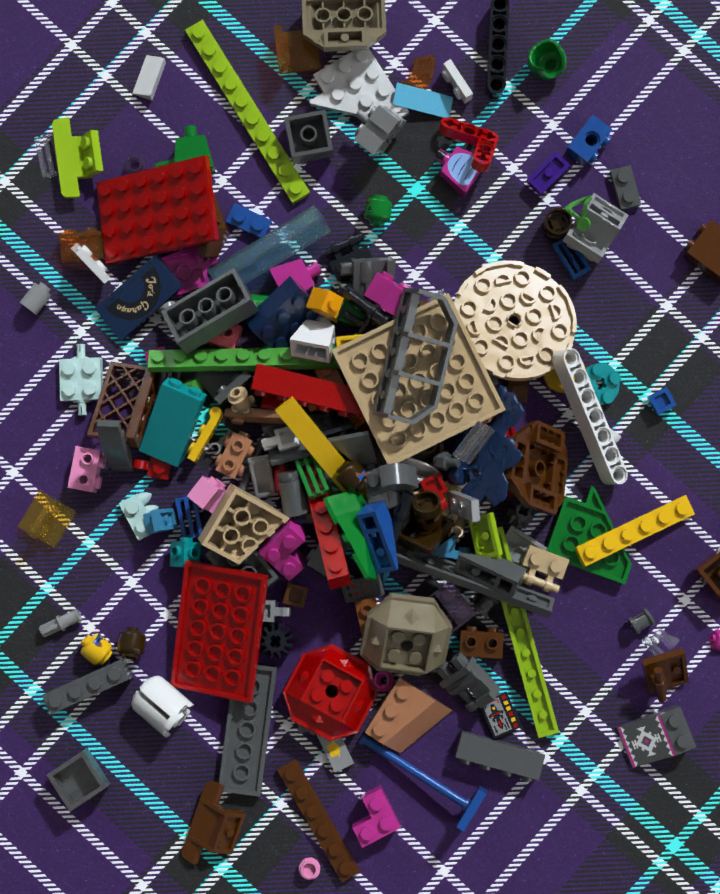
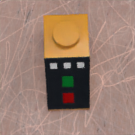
(326, 304)

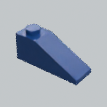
(379, 535)

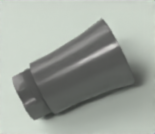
(292, 494)

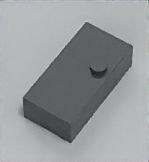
(209, 311)

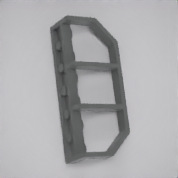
(397, 350)

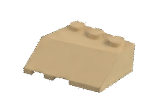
(240, 524)

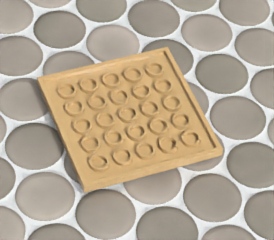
(465, 394)

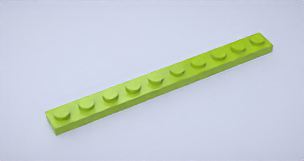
(247, 112)
(528, 660)

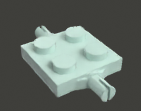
(80, 379)

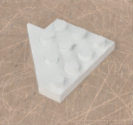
(355, 84)

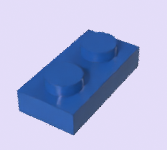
(248, 221)

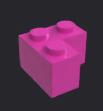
(386, 292)
(282, 548)
(381, 818)

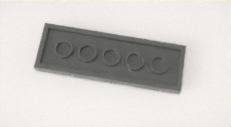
(248, 737)

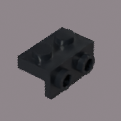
(332, 424)

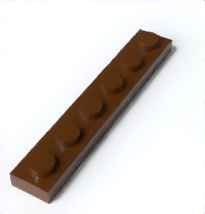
(318, 820)

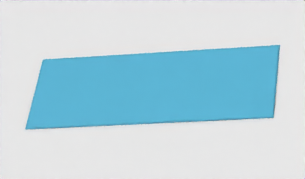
(422, 100)

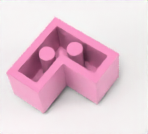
(207, 493)

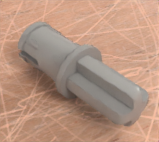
(60, 623)

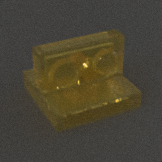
(47, 519)

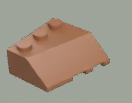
(405, 716)

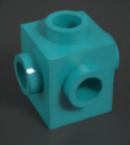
(183, 551)

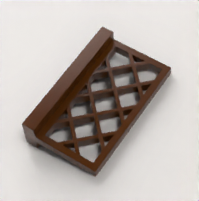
(142, 402)

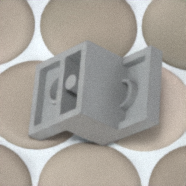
(605, 225)

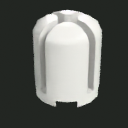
(161, 704)

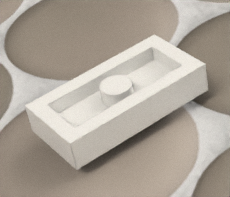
(453, 76)

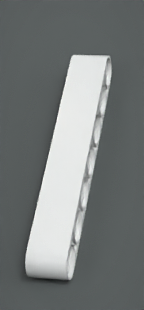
(590, 407)

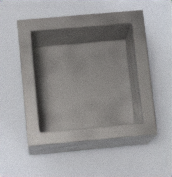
(78, 779)

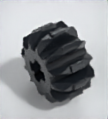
(283, 641)

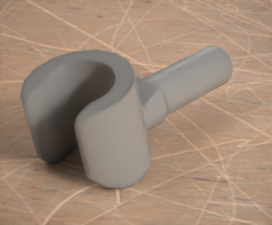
(220, 443)

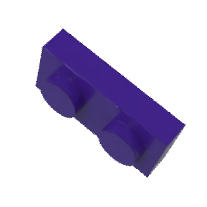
(548, 173)

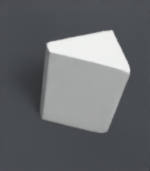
(149, 77)

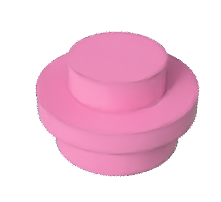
(309, 868)

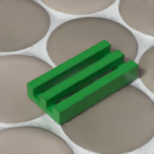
(306, 462)

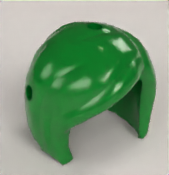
(545, 57)

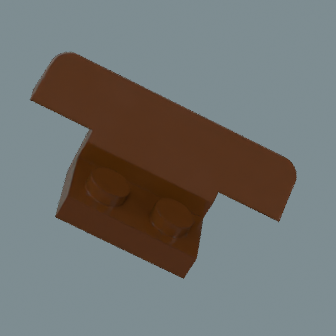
(212, 825)

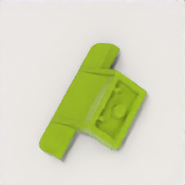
(76, 156)
(486, 536)

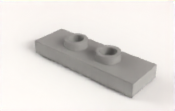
(464, 506)

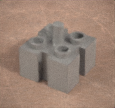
(379, 130)

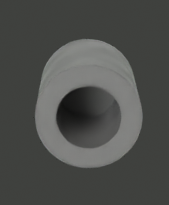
(36, 297)

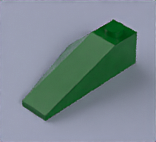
(343, 510)

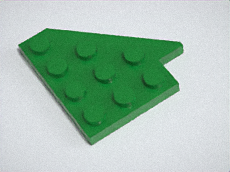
(580, 523)

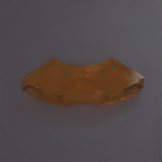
(422, 72)

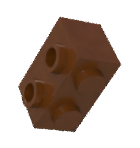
(481, 643)

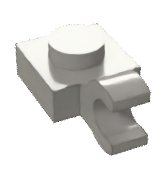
(271, 611)

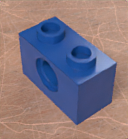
(594, 130)

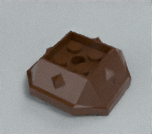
(542, 470)

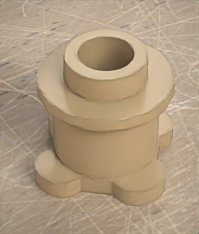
(241, 401)

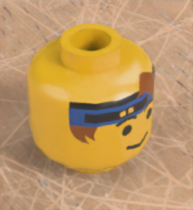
(96, 649)

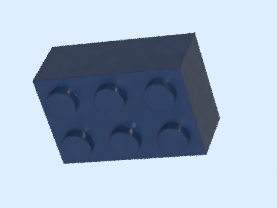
(281, 314)

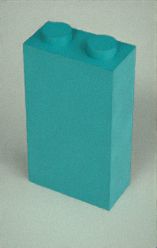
(172, 421)

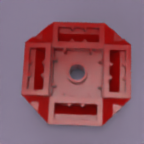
(314, 709)

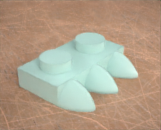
(134, 509)

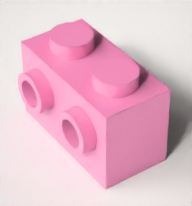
(86, 469)

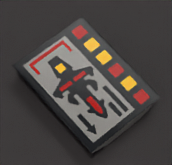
(501, 716)

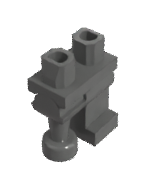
(363, 271)
(468, 675)

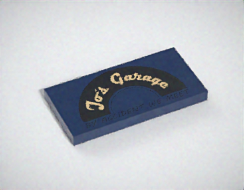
(139, 297)

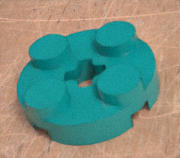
(610, 380)

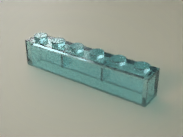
(275, 246)

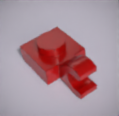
(156, 468)
(436, 484)

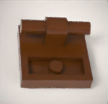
(665, 672)

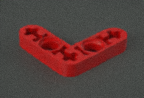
(479, 137)

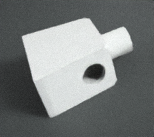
(314, 340)

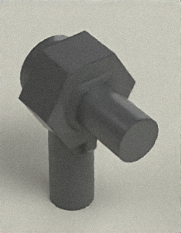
(444, 460)

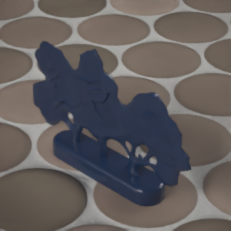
(494, 457)

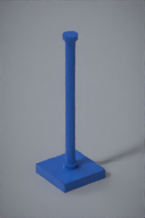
(468, 806)

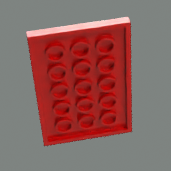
(157, 210)
(219, 631)

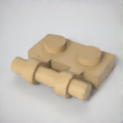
(544, 562)

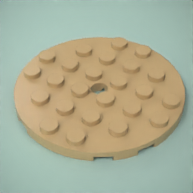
(533, 297)

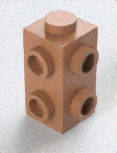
(236, 451)

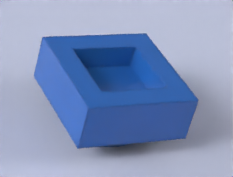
(661, 401)

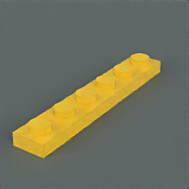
(634, 530)

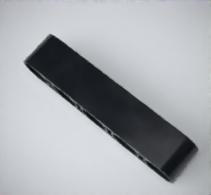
(497, 56)

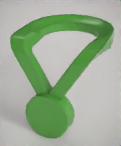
(583, 222)

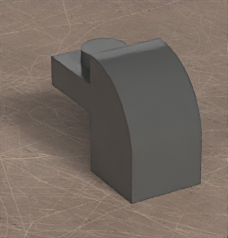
(392, 478)

